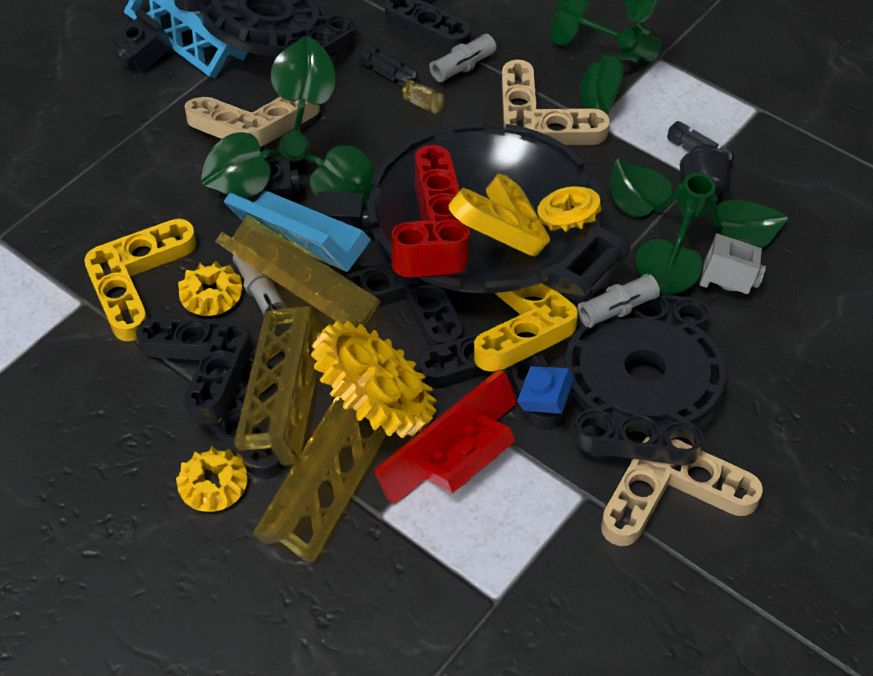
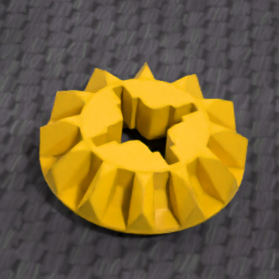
(556, 208)
(210, 301)
(203, 494)

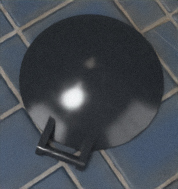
(539, 168)

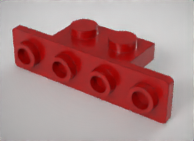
(454, 444)

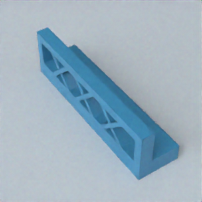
(190, 21)
(305, 228)

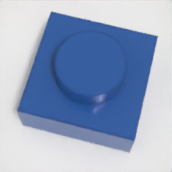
(546, 389)

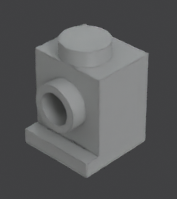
(732, 265)

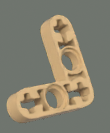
(540, 118)
(264, 123)
(663, 474)

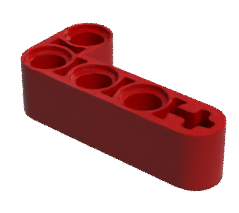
(440, 240)

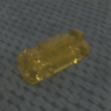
(423, 96)

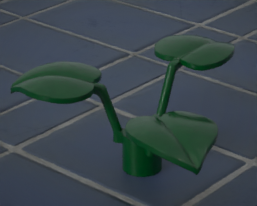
(604, 79)
(239, 167)
(676, 269)

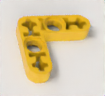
(503, 216)
(123, 265)
(549, 319)

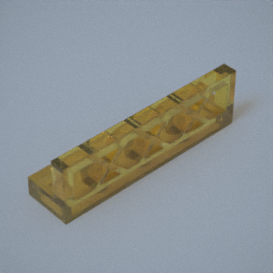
(300, 273)
(295, 381)
(305, 478)

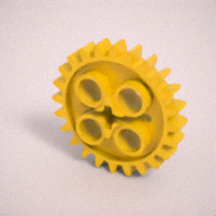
(373, 379)

